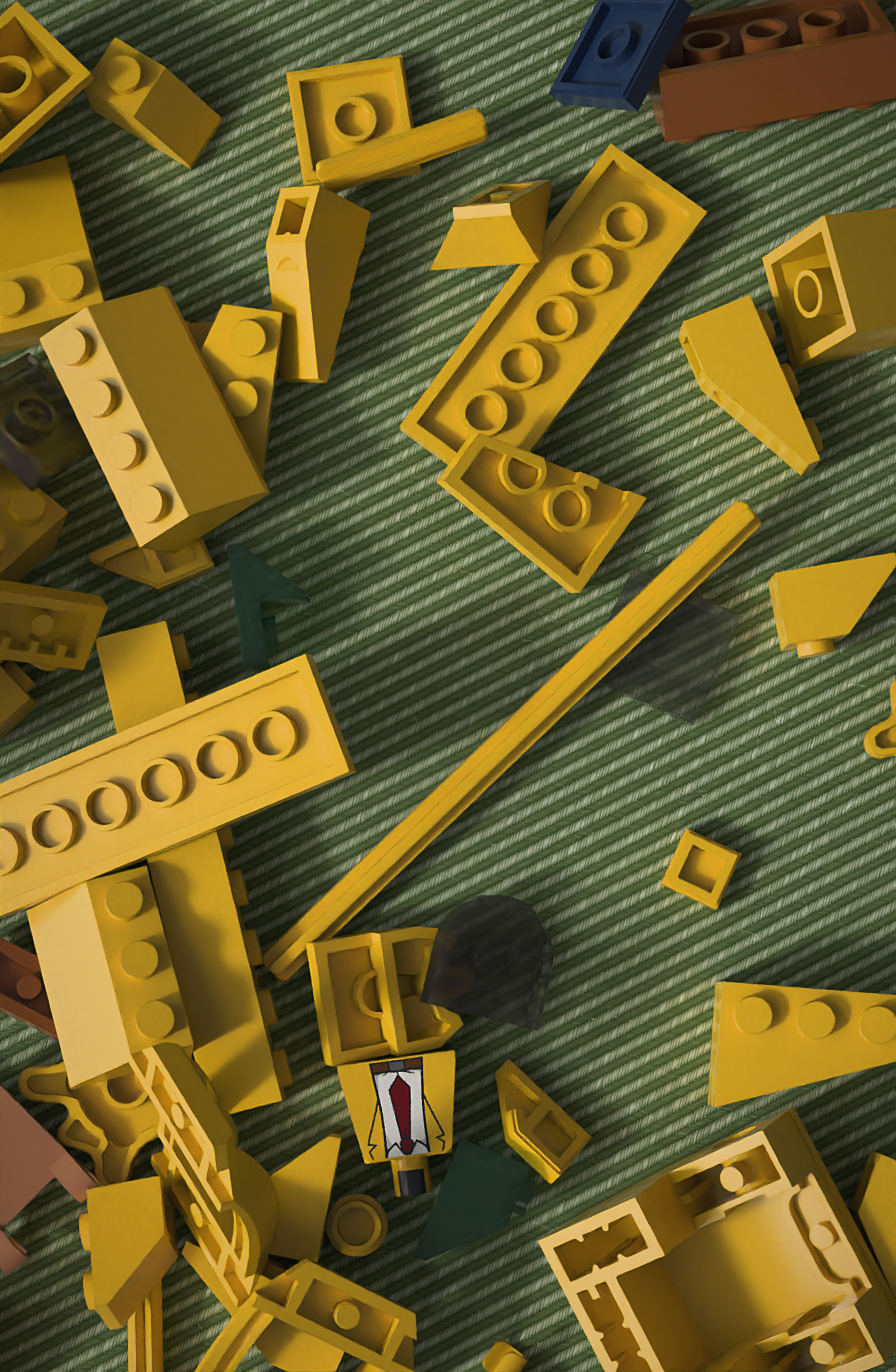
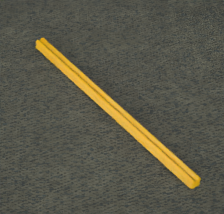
(513, 738)

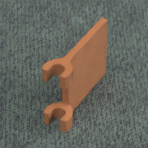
(27, 1164)

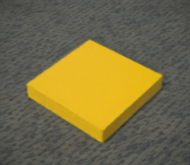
(348, 108)

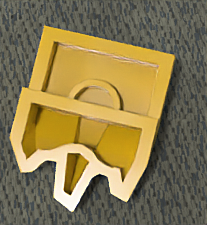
(371, 994)

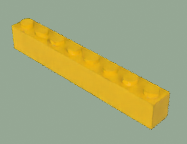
(201, 896)

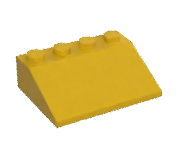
(44, 253)

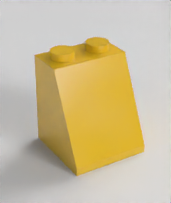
(836, 287)

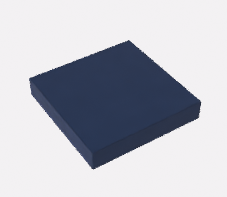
(620, 53)

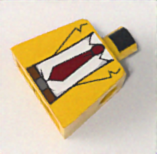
(402, 1112)

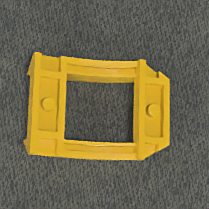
(211, 1181)
(326, 1308)

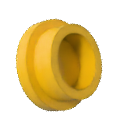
(356, 1224)

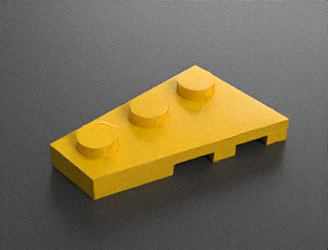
(244, 363)
(542, 509)

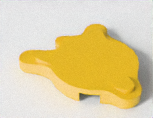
(104, 1119)

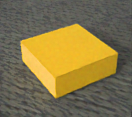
(700, 869)

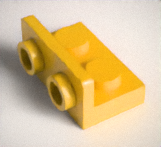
(48, 625)

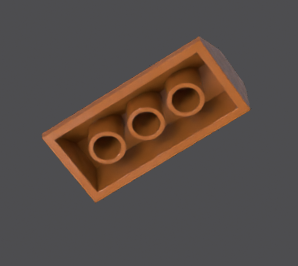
(773, 66)

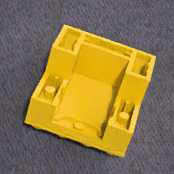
(728, 1265)

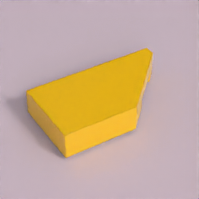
(153, 567)
(536, 1124)

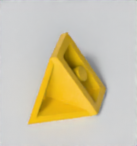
(497, 227)

